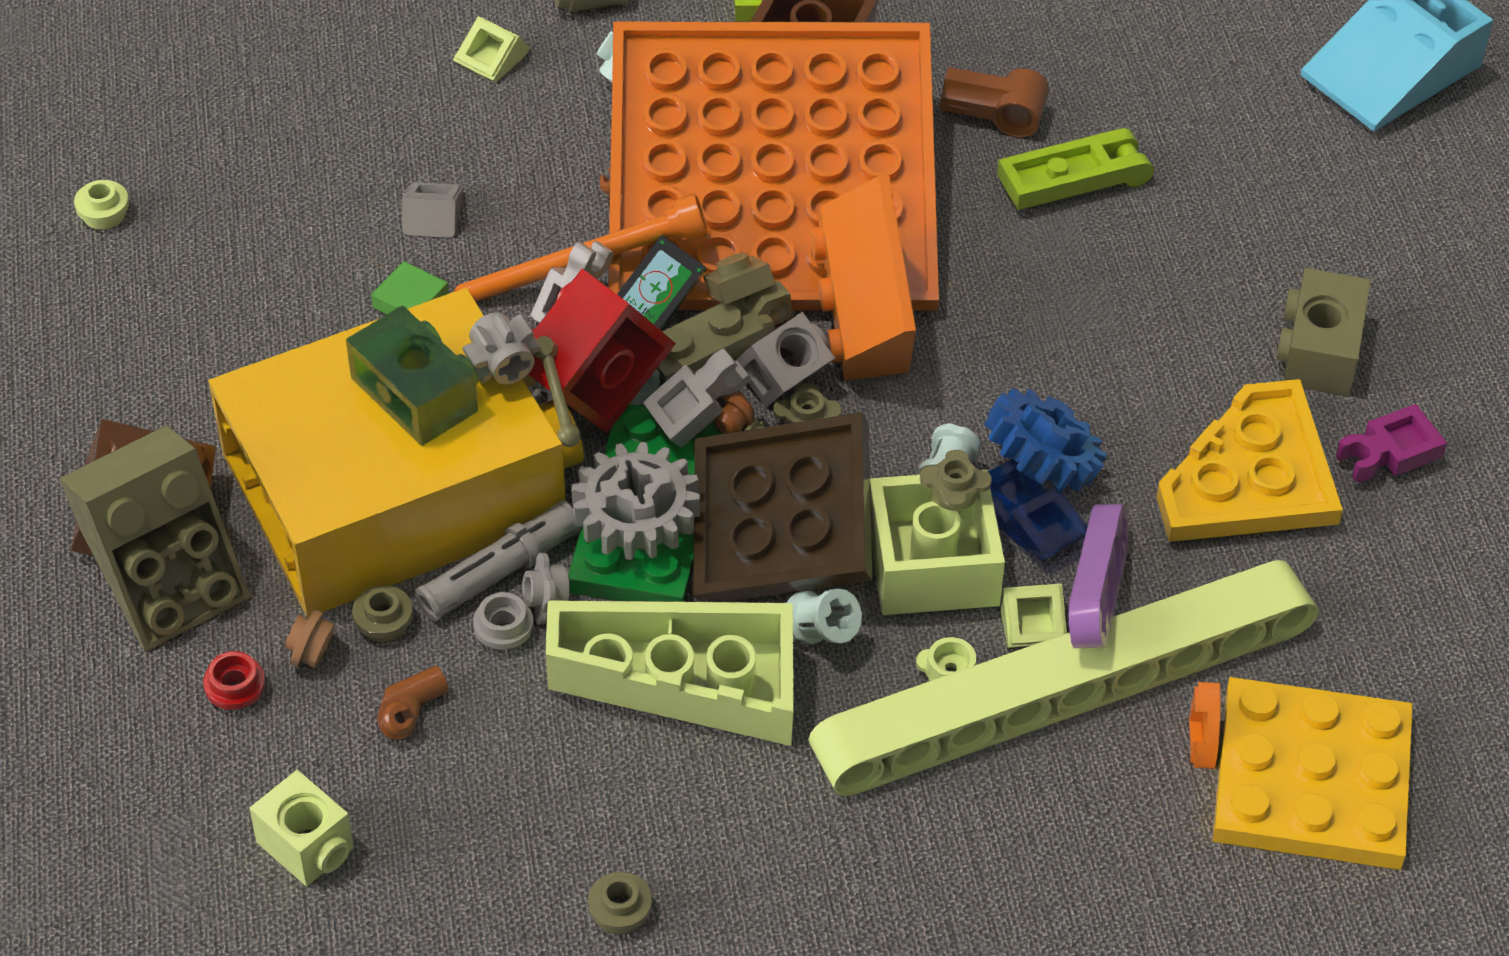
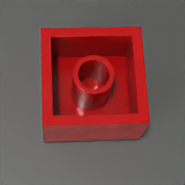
(602, 349)

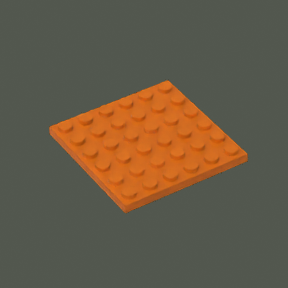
(766, 134)

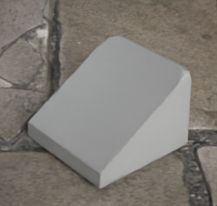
(431, 209)

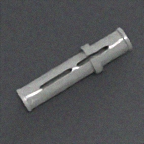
(498, 560)

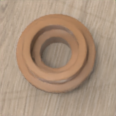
(309, 639)

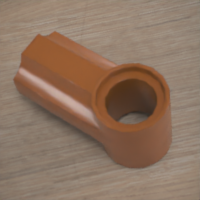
(1010, 101)

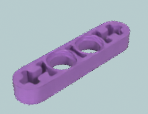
(1098, 576)

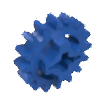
(1045, 439)

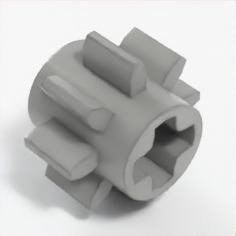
(501, 348)

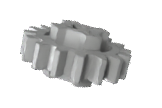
(636, 500)

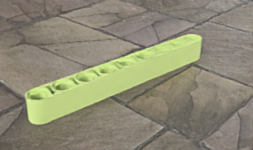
(1057, 681)

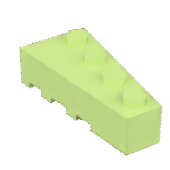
(679, 660)

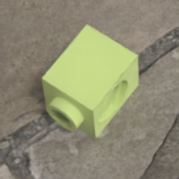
(296, 807)

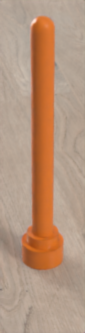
(681, 221)

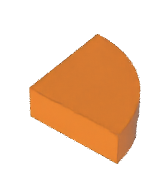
(1204, 725)

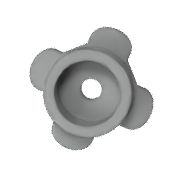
(544, 585)

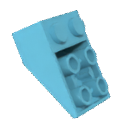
(1399, 56)

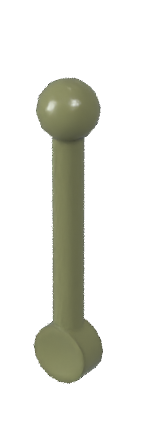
(567, 433)

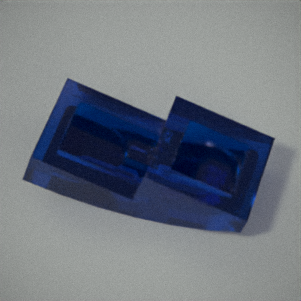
(1030, 515)

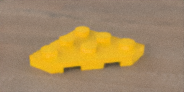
(1252, 470)

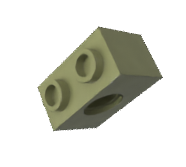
(1325, 330)

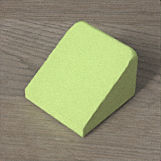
(490, 50)
(1032, 614)

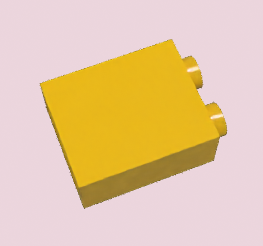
(353, 493)

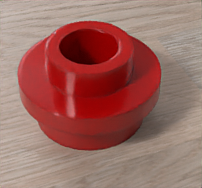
(231, 668)

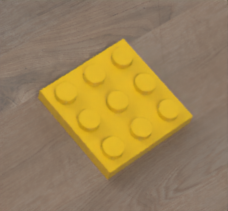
(1314, 773)

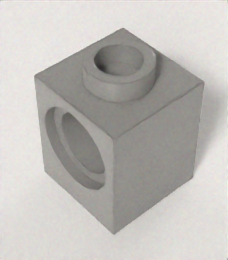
(770, 373)

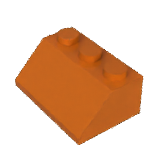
(865, 282)

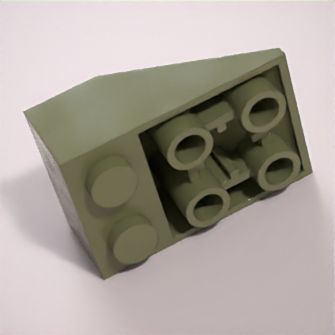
(157, 535)

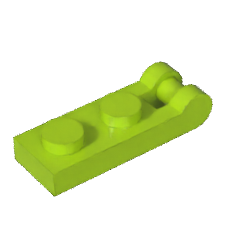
(1074, 168)

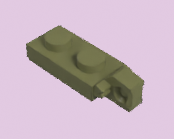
(727, 327)

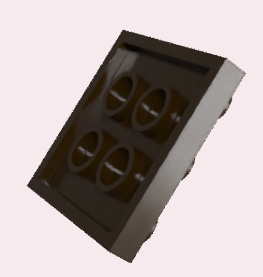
(783, 509)

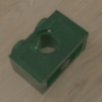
(413, 374)

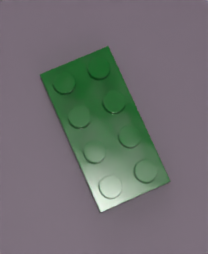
(642, 578)

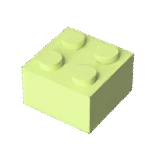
(932, 554)

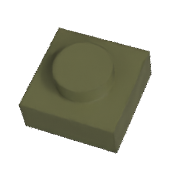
(738, 278)

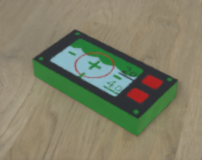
(662, 282)

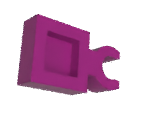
(1396, 440)

